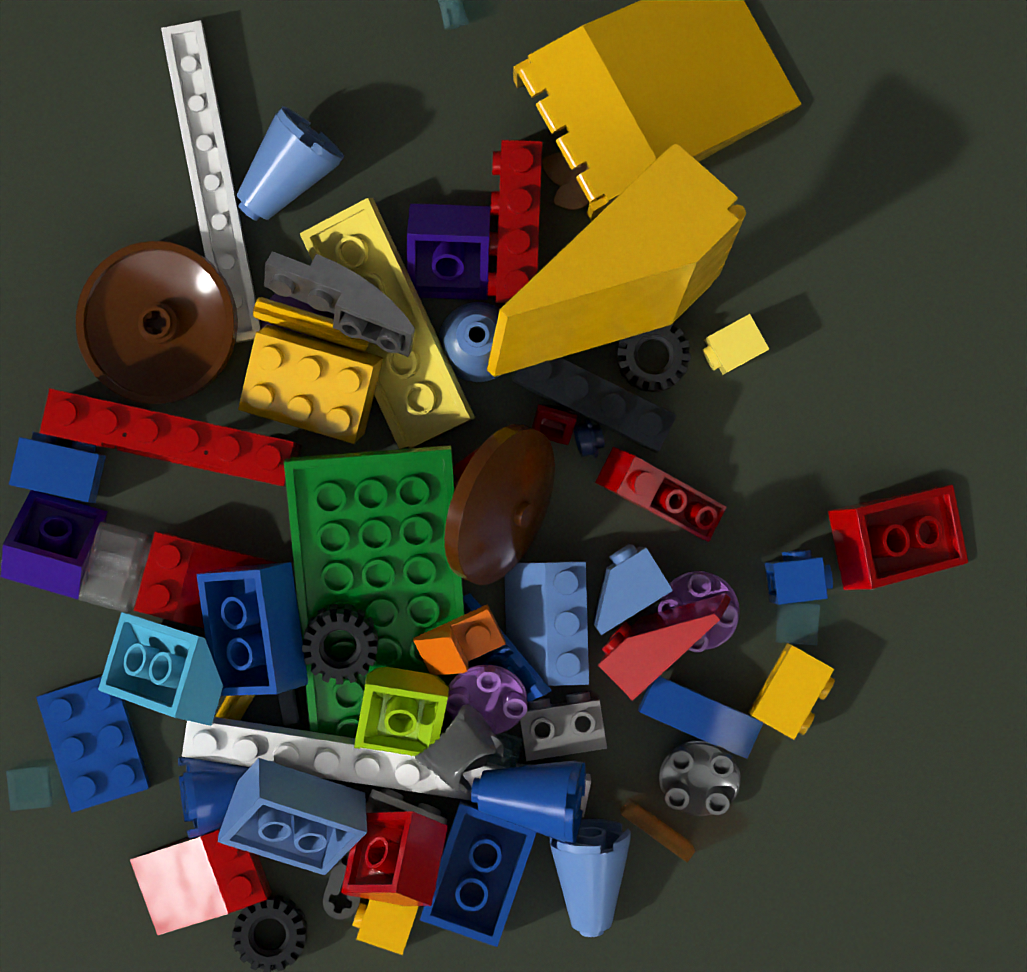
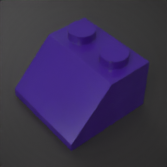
(449, 250)
(51, 543)

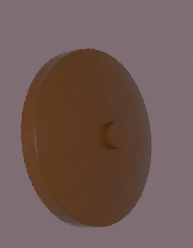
(156, 322)
(499, 504)

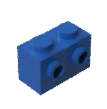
(56, 468)
(798, 578)

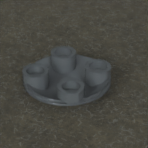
(699, 778)

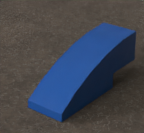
(700, 716)

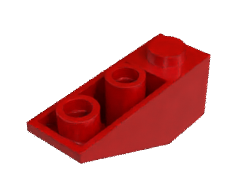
(660, 494)

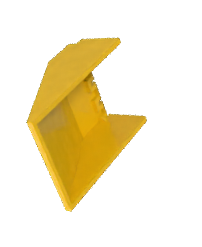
(653, 81)
(625, 269)

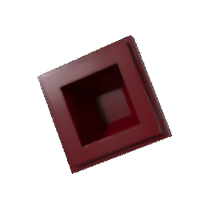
(555, 423)

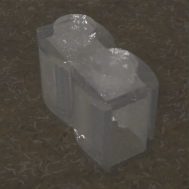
(115, 567)

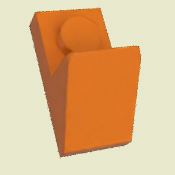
(459, 641)

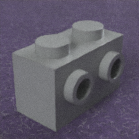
(563, 727)

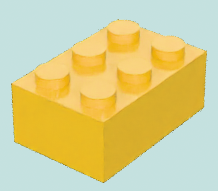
(310, 383)

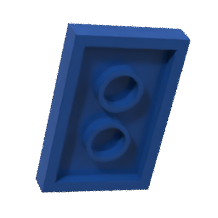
(93, 744)

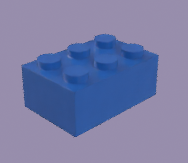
(253, 628)
(478, 874)

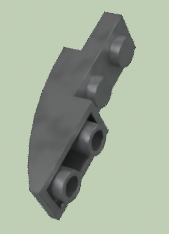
(357, 304)

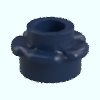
(588, 439)

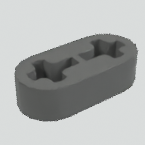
(333, 887)

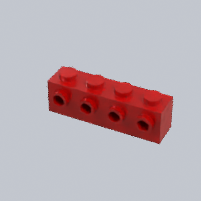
(518, 219)

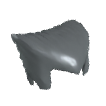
(461, 749)

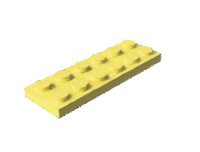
(416, 391)

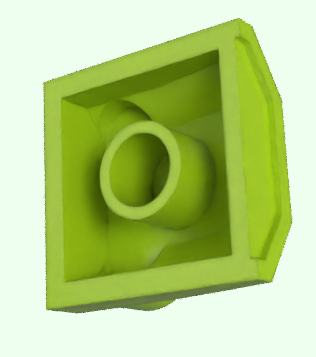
(401, 711)

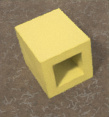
(734, 345)

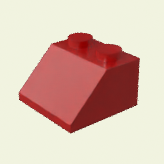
(396, 859)

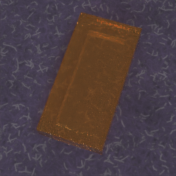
(657, 829)

